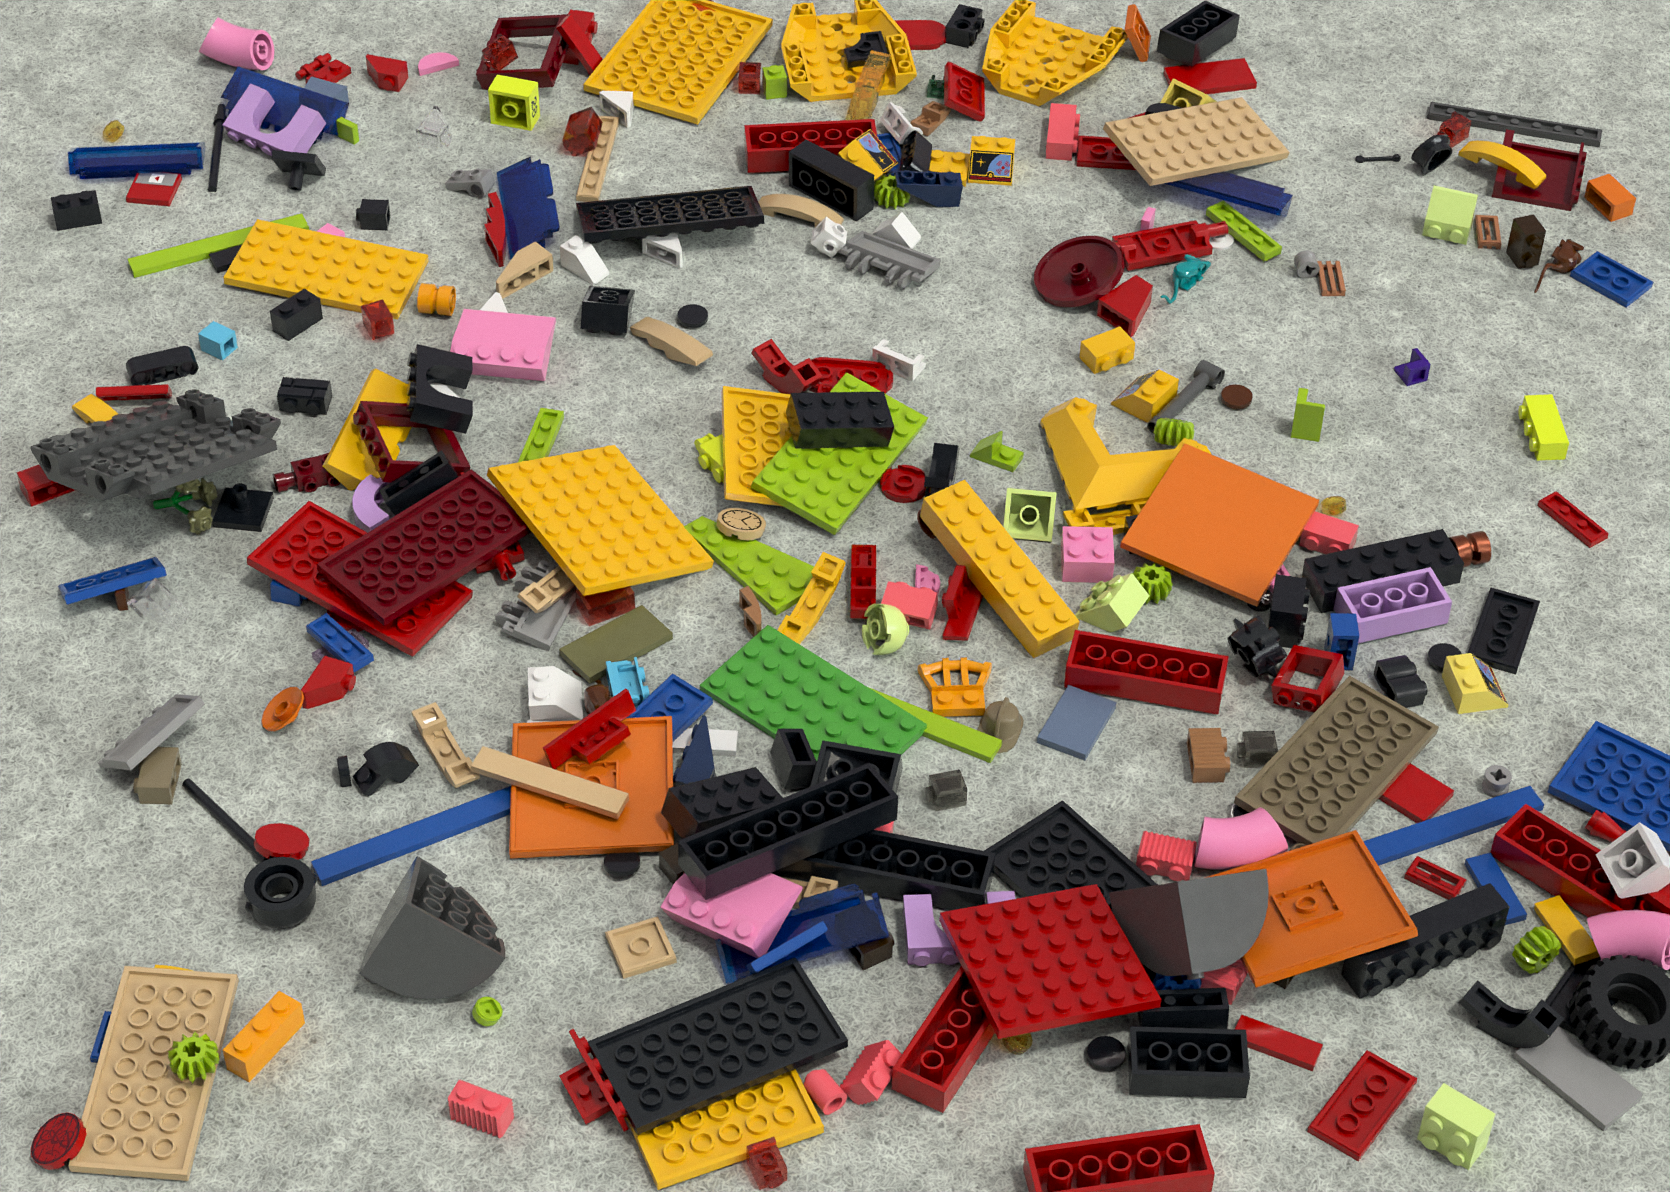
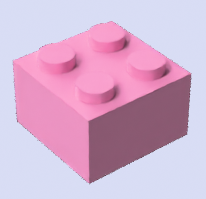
(1087, 554)

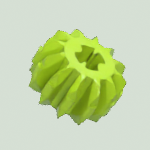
(888, 193)
(1172, 431)
(1154, 581)
(1536, 949)
(193, 1057)

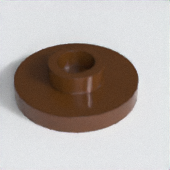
(1236, 396)

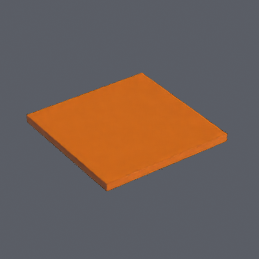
(1220, 524)
(635, 766)
(1323, 909)

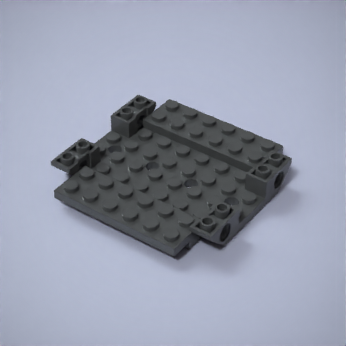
(156, 447)

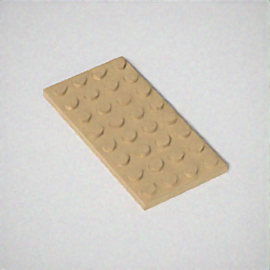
(1195, 141)
(137, 1109)

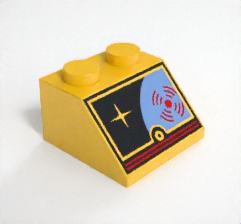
(869, 155)
(991, 160)
(1147, 395)

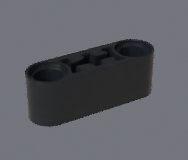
(916, 153)
(161, 366)

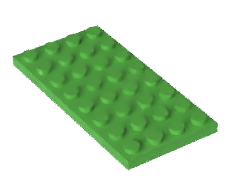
(789, 687)

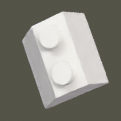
(553, 695)
(1636, 862)

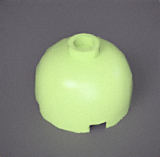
(886, 624)

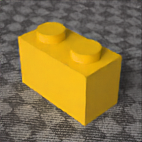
(1107, 350)

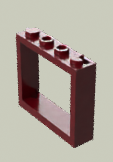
(529, 27)
(395, 414)

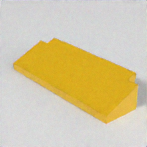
(349, 455)

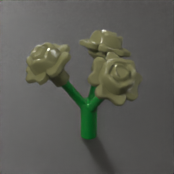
(200, 519)

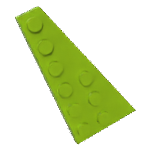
(770, 574)

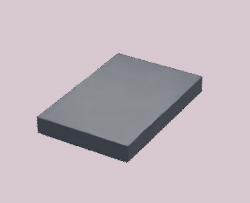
(1076, 722)

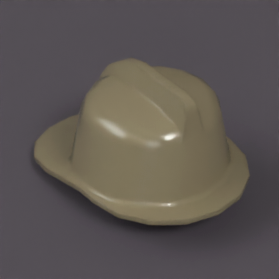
(1003, 722)

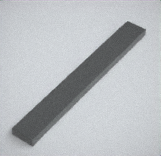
(1520, 124)

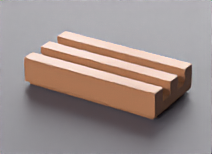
(1488, 242)
(1330, 267)

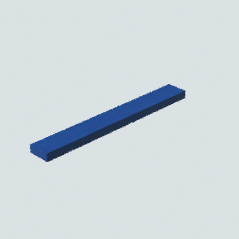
(1451, 825)
(412, 837)

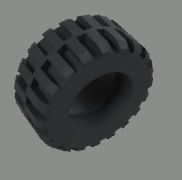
(1608, 1032)

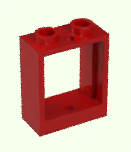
(1309, 661)

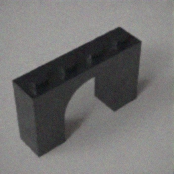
(429, 405)

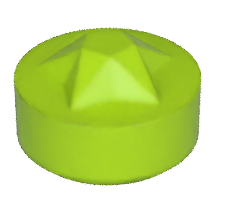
(487, 1011)

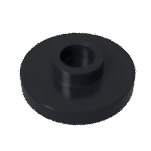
(692, 315)
(1438, 653)
(622, 863)
(1106, 1053)

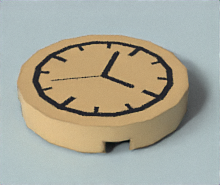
(741, 522)

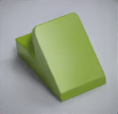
(994, 453)

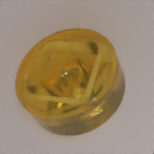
(113, 131)
(1333, 505)
(1018, 1044)

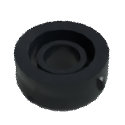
(278, 877)

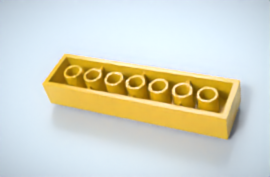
(999, 568)

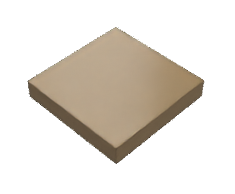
(640, 947)

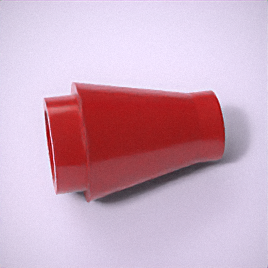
(1604, 827)

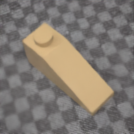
(524, 268)

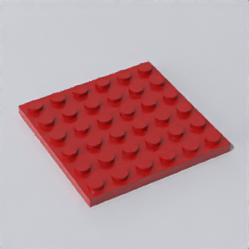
(1048, 961)

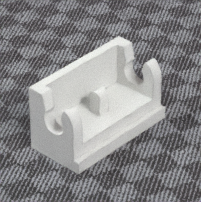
(897, 123)
(898, 362)

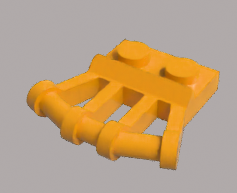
(956, 699)

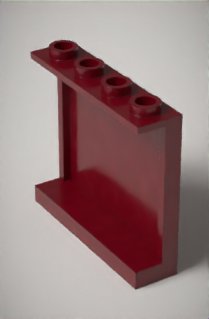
(1562, 180)

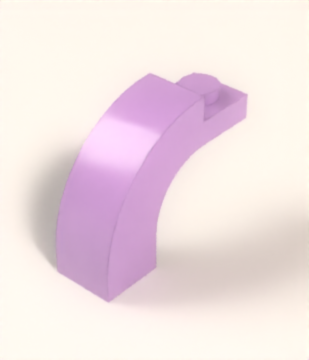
(367, 502)

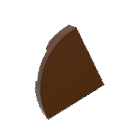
(122, 597)

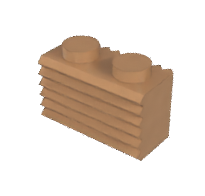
(1207, 755)

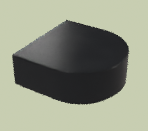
(344, 772)

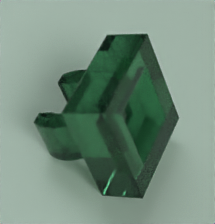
(935, 88)

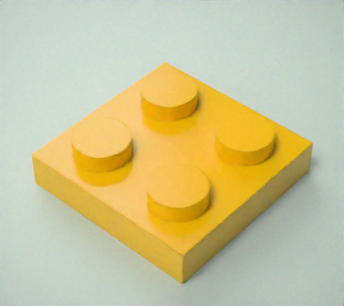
(950, 162)

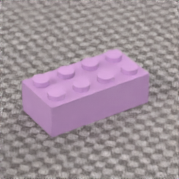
(1395, 604)

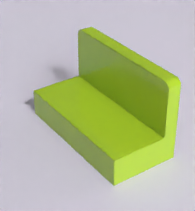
(1307, 418)

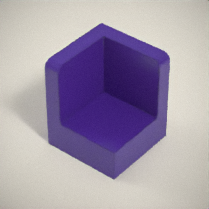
(1415, 370)

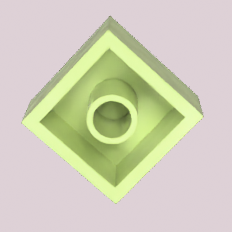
(1455, 1126)

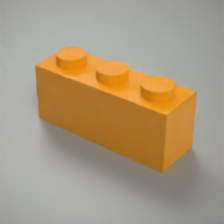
(263, 1036)

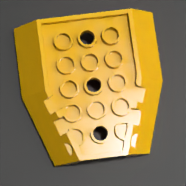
(1023, 42)
(815, 50)

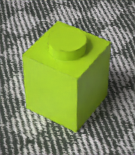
(774, 82)

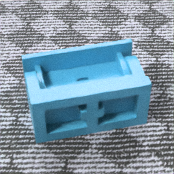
(628, 676)

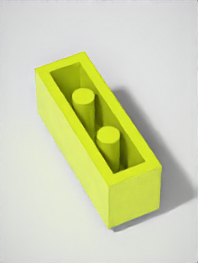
(1543, 427)

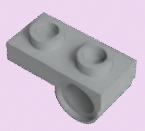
(475, 181)

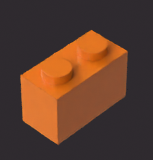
(1610, 197)

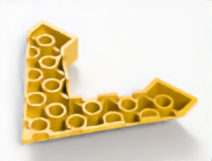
(1089, 470)

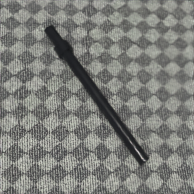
(219, 119)
(223, 817)

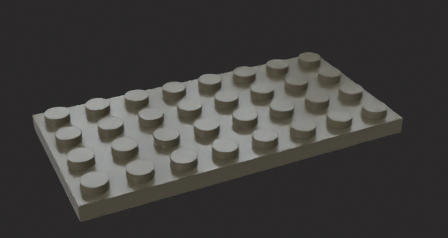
(1337, 763)

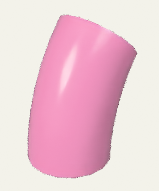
(238, 46)
(1238, 840)
(1633, 934)

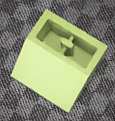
(1113, 603)

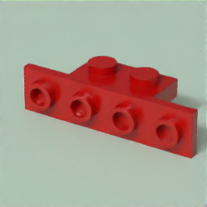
(961, 604)
(594, 733)
(588, 1090)

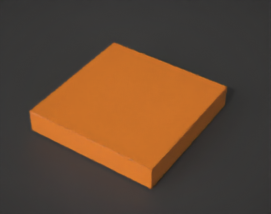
(1137, 32)

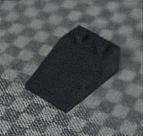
(607, 310)
(840, 758)

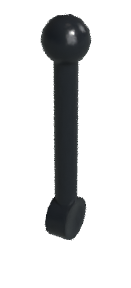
(1360, 159)

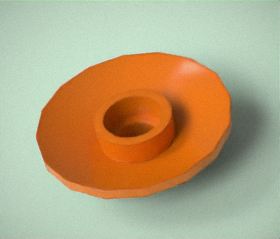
(282, 709)

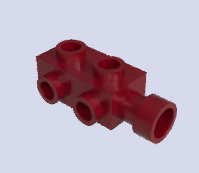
(303, 473)

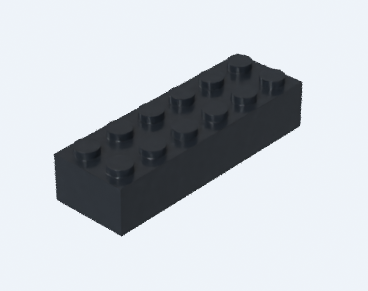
(1381, 560)
(1444, 934)

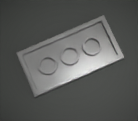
(1580, 1078)

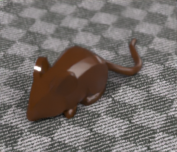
(1565, 260)
(595, 695)

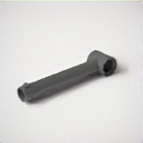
(1204, 375)

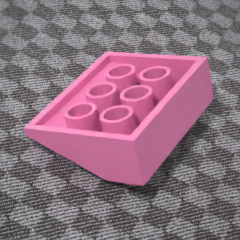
(505, 343)
(740, 917)

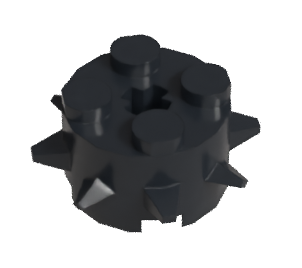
(1257, 646)

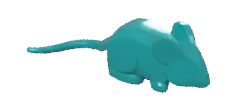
(1186, 274)

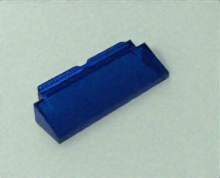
(287, 100)
(134, 159)
(1239, 191)
(525, 204)
(846, 915)

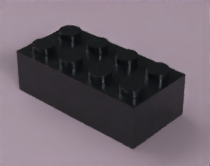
(1198, 33)
(831, 180)
(839, 420)
(716, 800)
(1188, 1062)

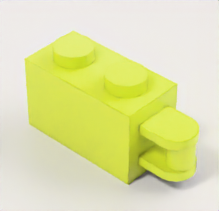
(711, 455)

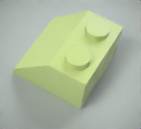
(1450, 215)
(1030, 514)

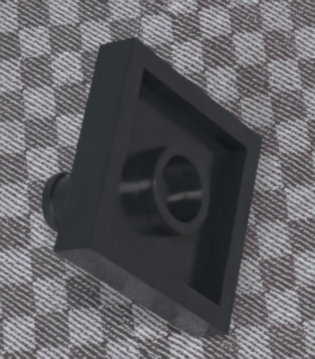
(297, 165)
(243, 509)

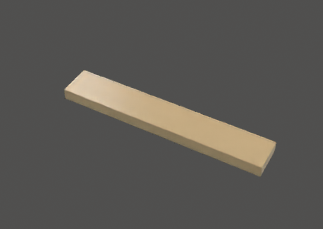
(597, 162)
(550, 782)

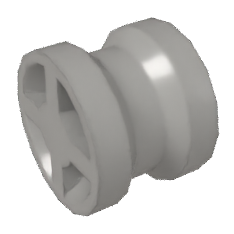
(1306, 264)
(1496, 780)

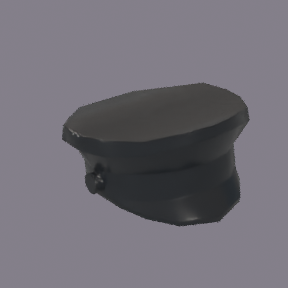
(1432, 153)

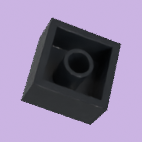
(1288, 609)

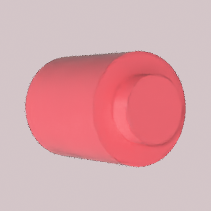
(824, 1091)

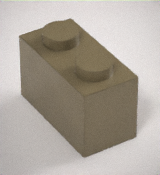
(158, 776)

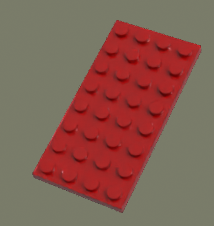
(316, 534)

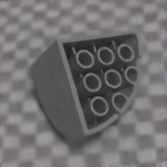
(1193, 922)
(432, 939)

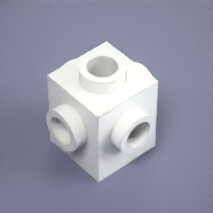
(828, 237)

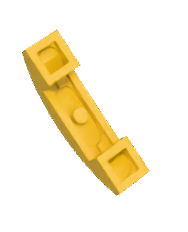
(1506, 157)
(1109, 519)
(814, 599)

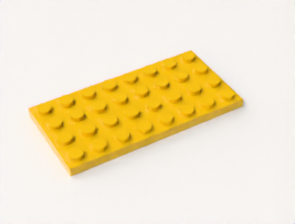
(332, 267)

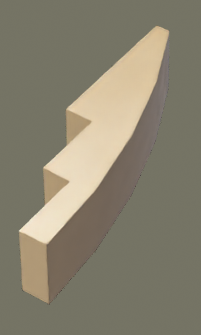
(674, 342)

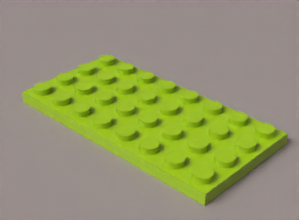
(833, 482)

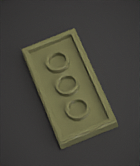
(616, 641)

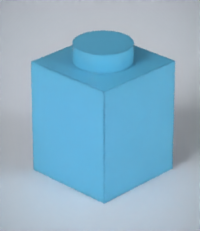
(217, 340)

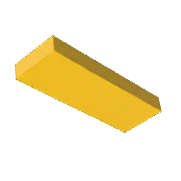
(1568, 930)

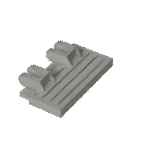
(900, 260)
(531, 627)
(151, 732)

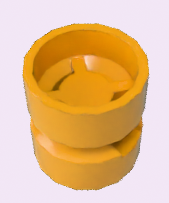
(440, 299)

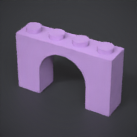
(250, 111)
(923, 938)

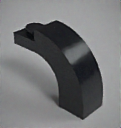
(942, 468)
(1508, 1024)

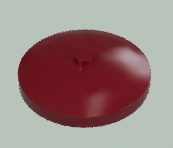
(1079, 271)

